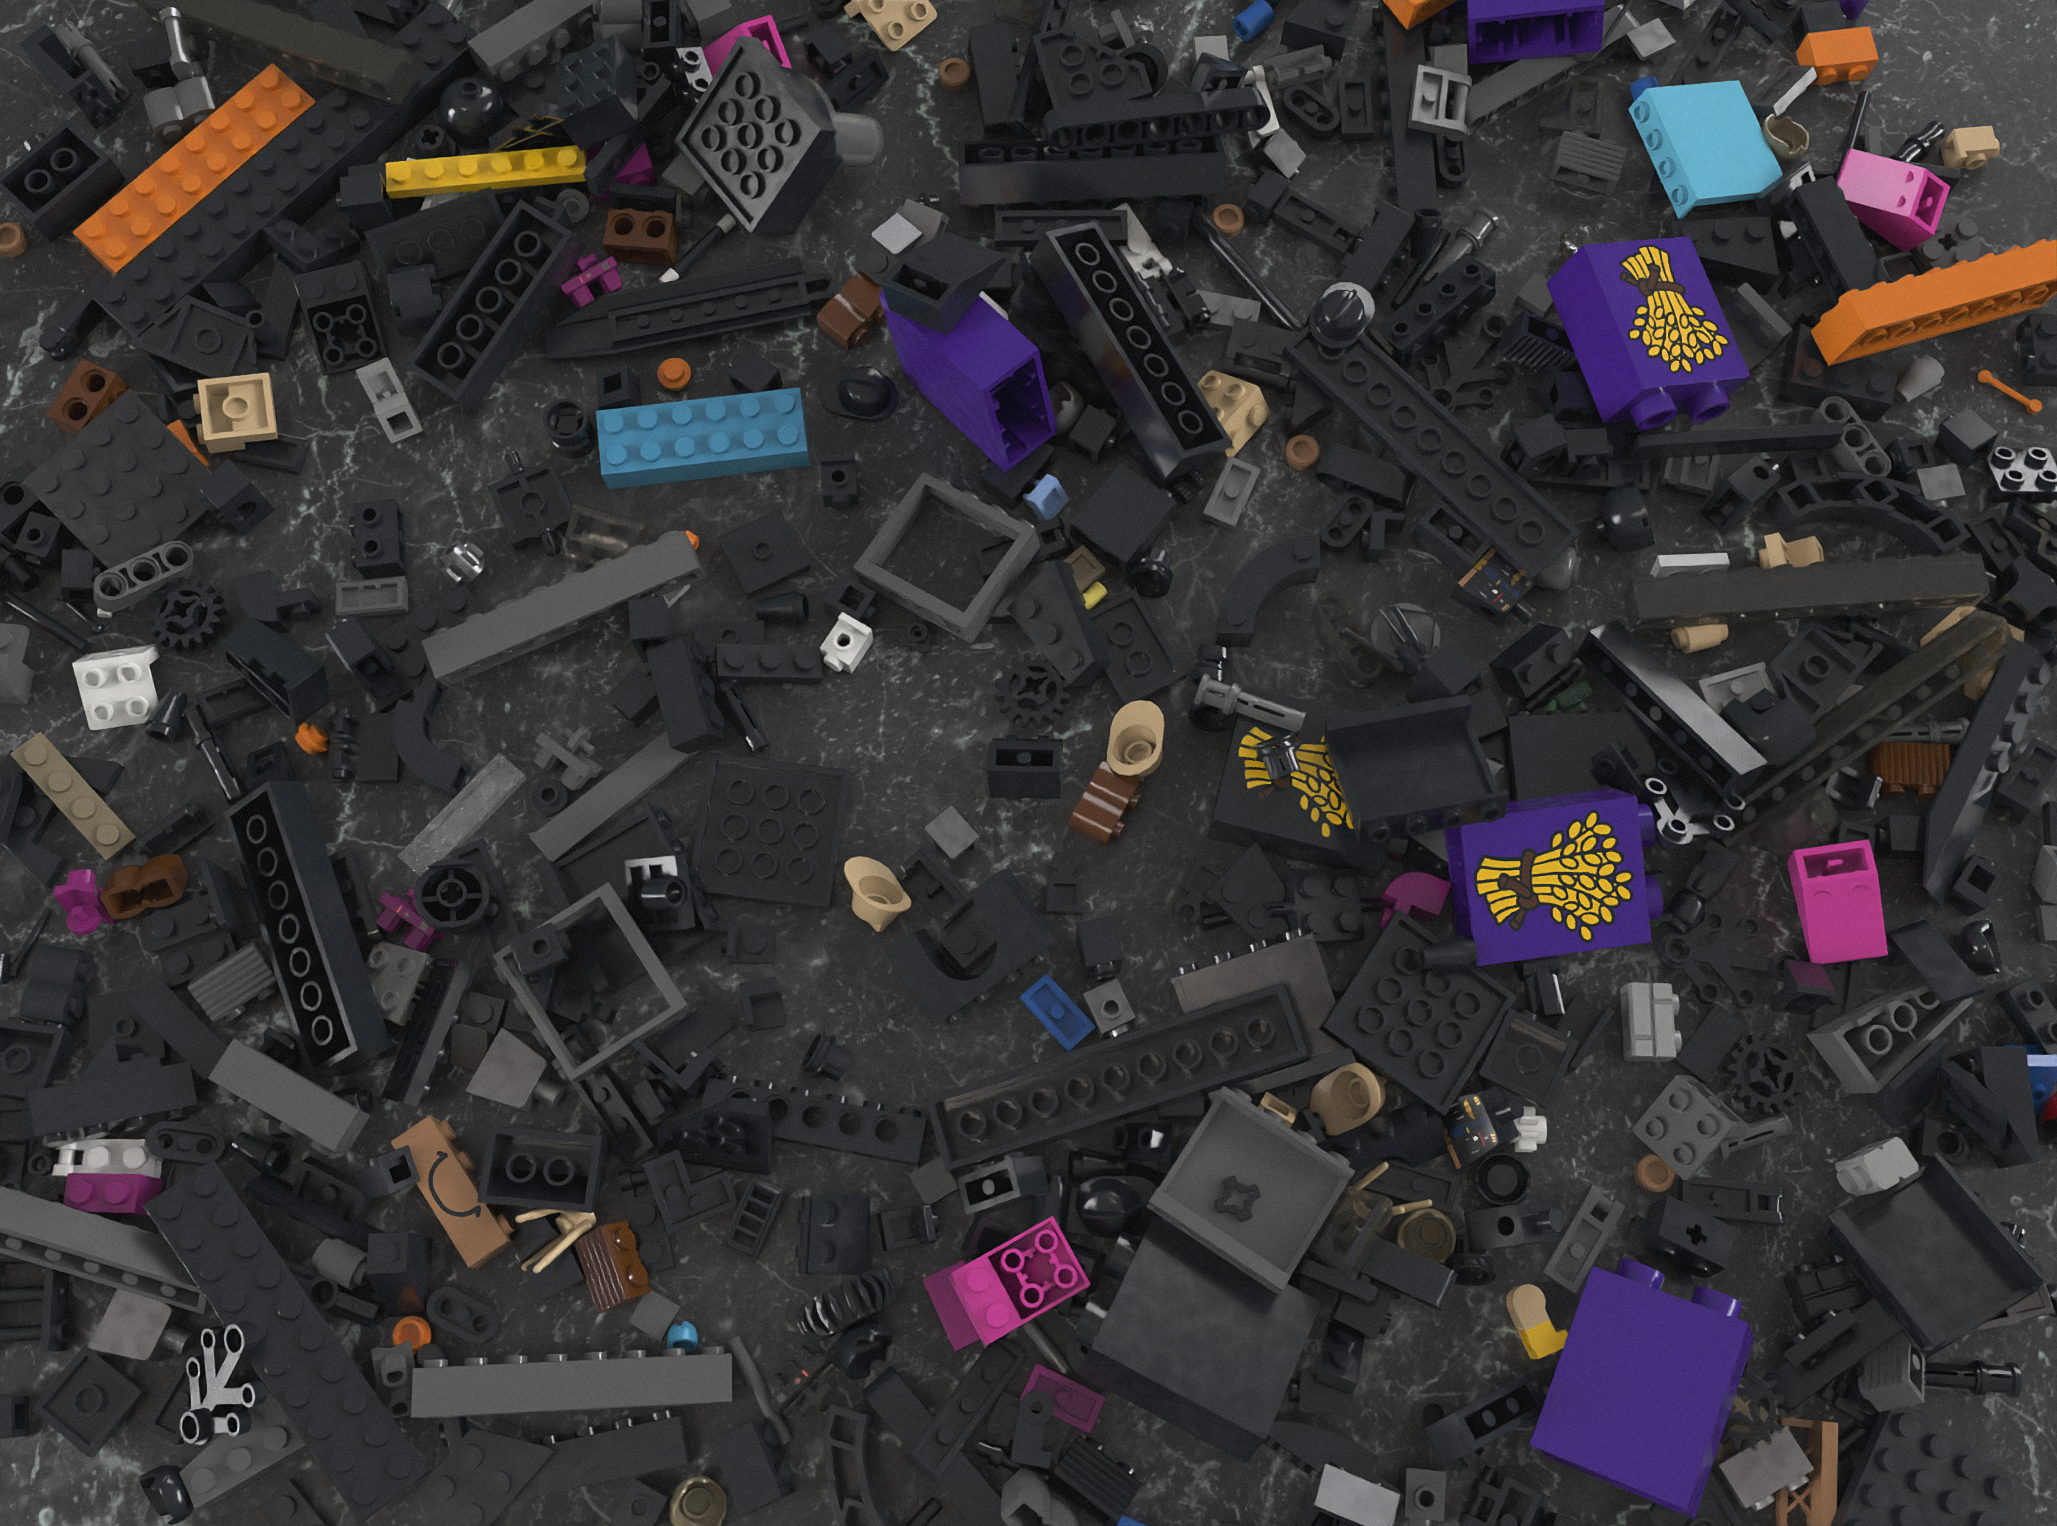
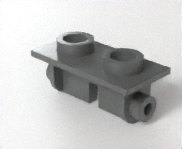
(1296, 67)

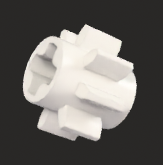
(1531, 1131)

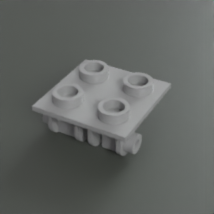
(394, 977)

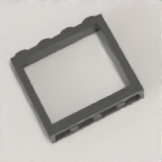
(962, 624)
(545, 1030)

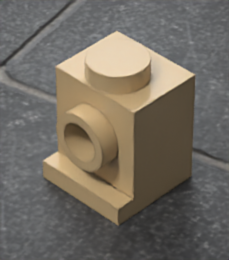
(1970, 147)

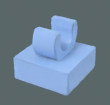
(1046, 498)

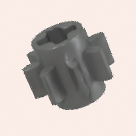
(462, 561)

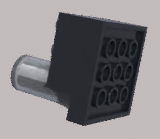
(772, 139)

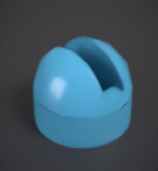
(683, 1337)

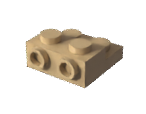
(235, 411)

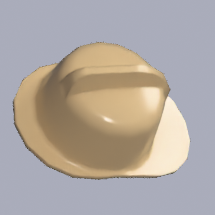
(1136, 739)
(876, 892)
(1348, 1097)

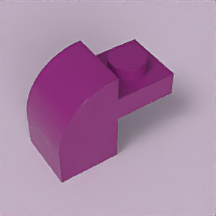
(1415, 895)

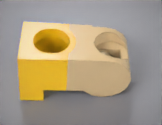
(1532, 1322)

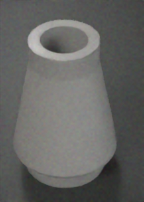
(1920, 377)

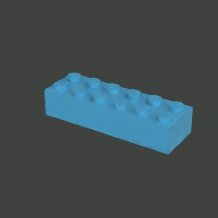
(702, 438)

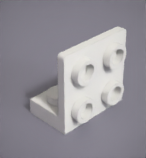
(117, 686)

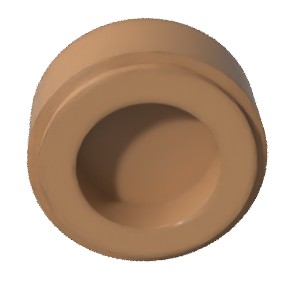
(954, 74)
(1228, 219)
(12, 240)
(1302, 452)
(1653, 1174)

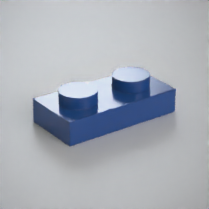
(1057, 1013)

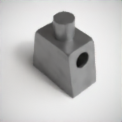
(514, 1075)
(141, 1328)

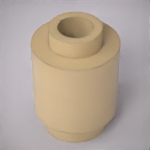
(1699, 637)

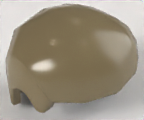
(1785, 138)
(1427, 1234)
(698, 1502)

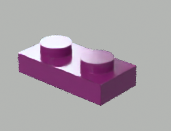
(1071, 1400)

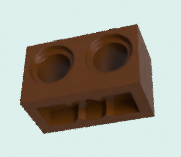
(640, 244)
(82, 397)

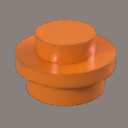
(674, 374)
(312, 738)
(412, 1329)

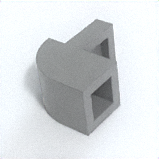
(389, 400)

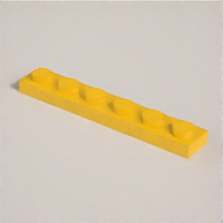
(484, 170)

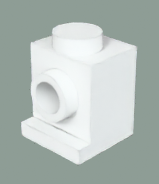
(849, 656)

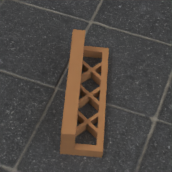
(1822, 1482)

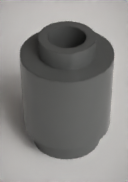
(341, 1263)

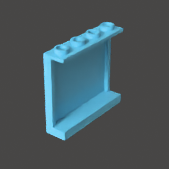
(1705, 143)

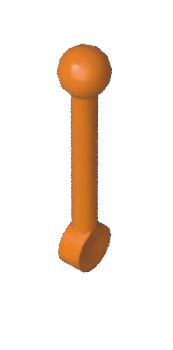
(2032, 406)

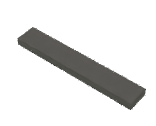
(609, 798)

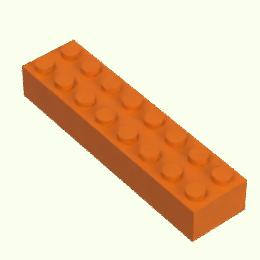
(193, 169)
(1938, 302)

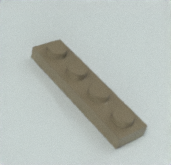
(74, 796)

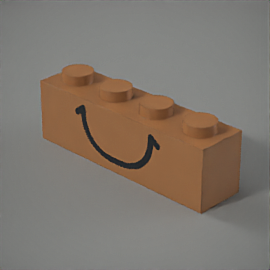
(453, 1192)

